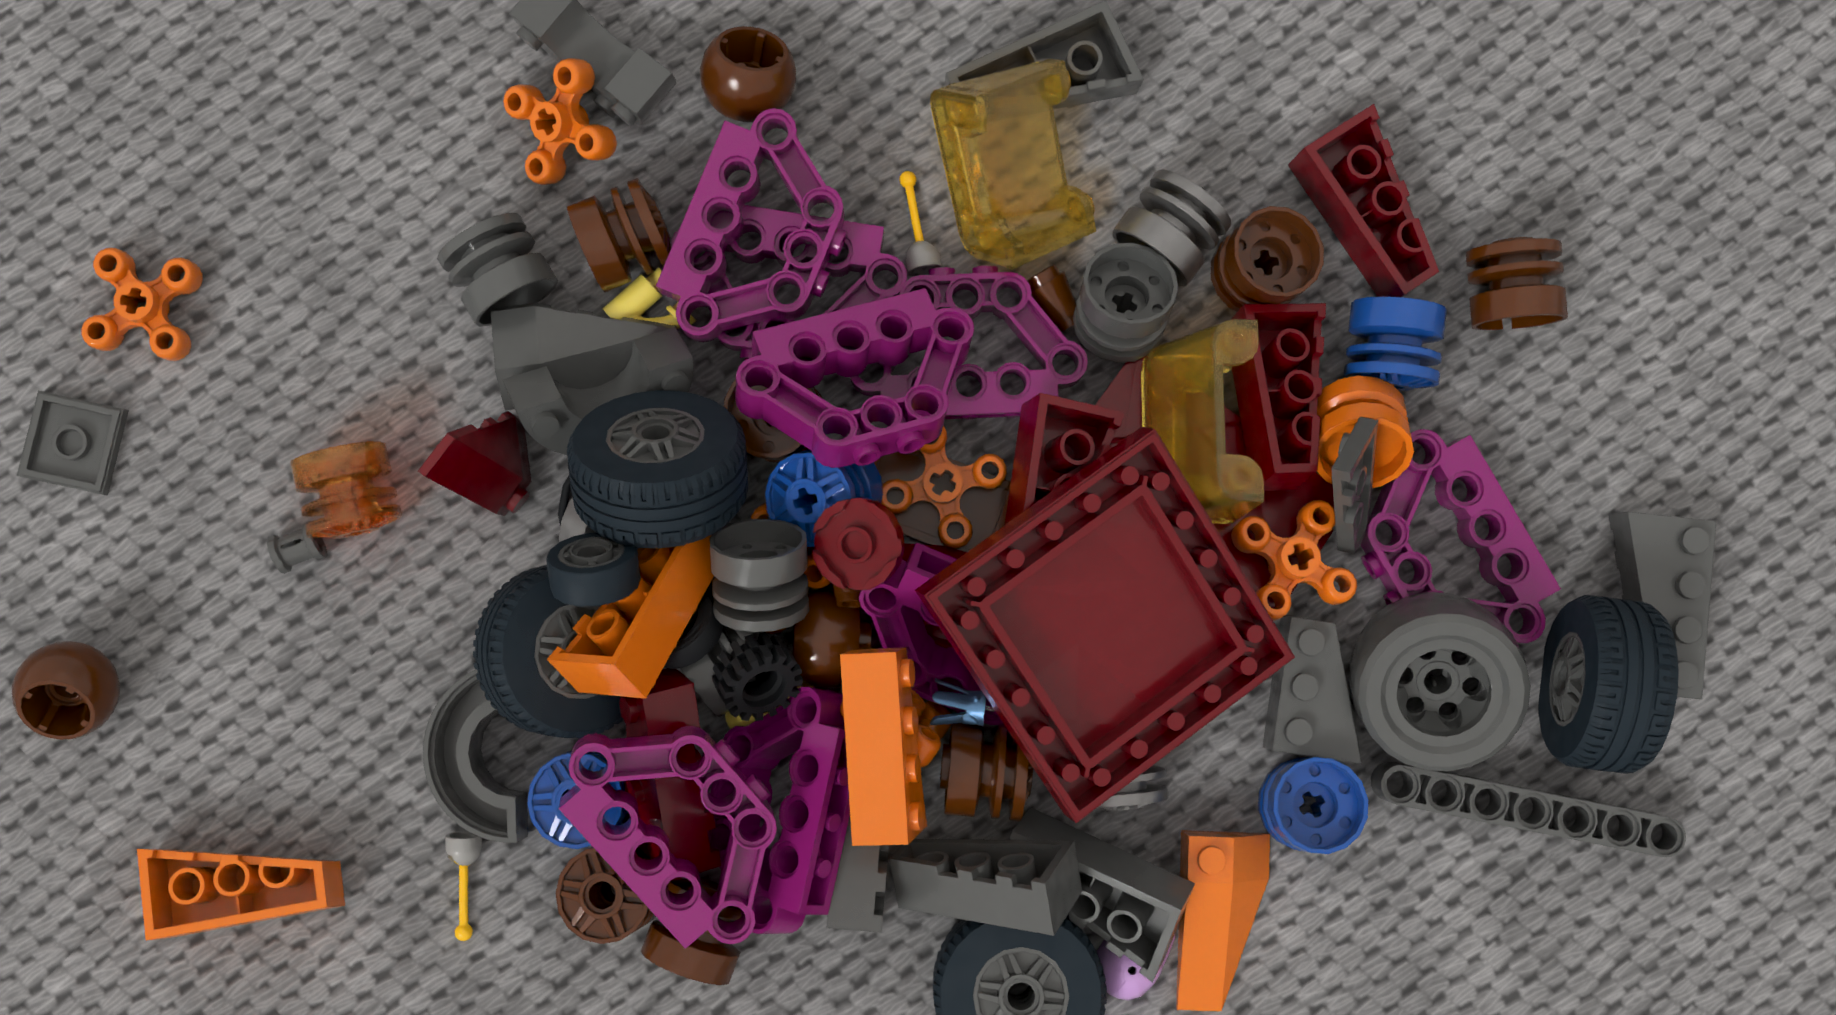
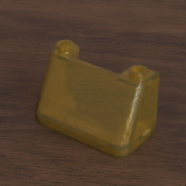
(1009, 164)
(1186, 407)

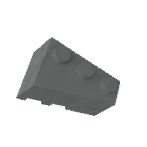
(1310, 696)

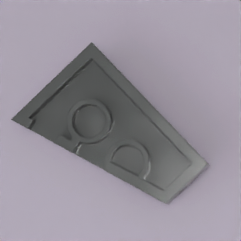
(1353, 484)

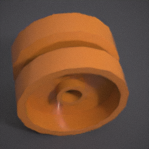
(1370, 398)

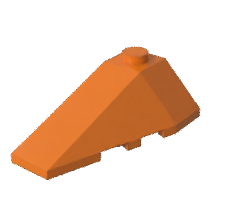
(1212, 933)

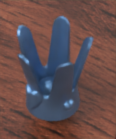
(970, 701)

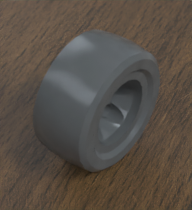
(1422, 636)

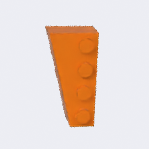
(631, 639)
(882, 747)
(222, 890)

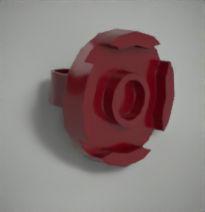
(858, 544)

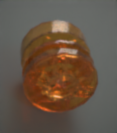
(345, 489)

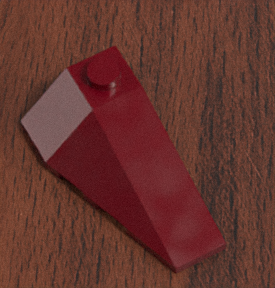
(484, 464)

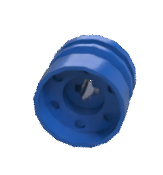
(1395, 339)
(801, 475)
(545, 794)
(1336, 814)

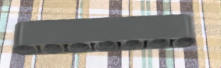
(1547, 811)

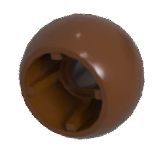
(747, 73)
(826, 635)
(65, 690)

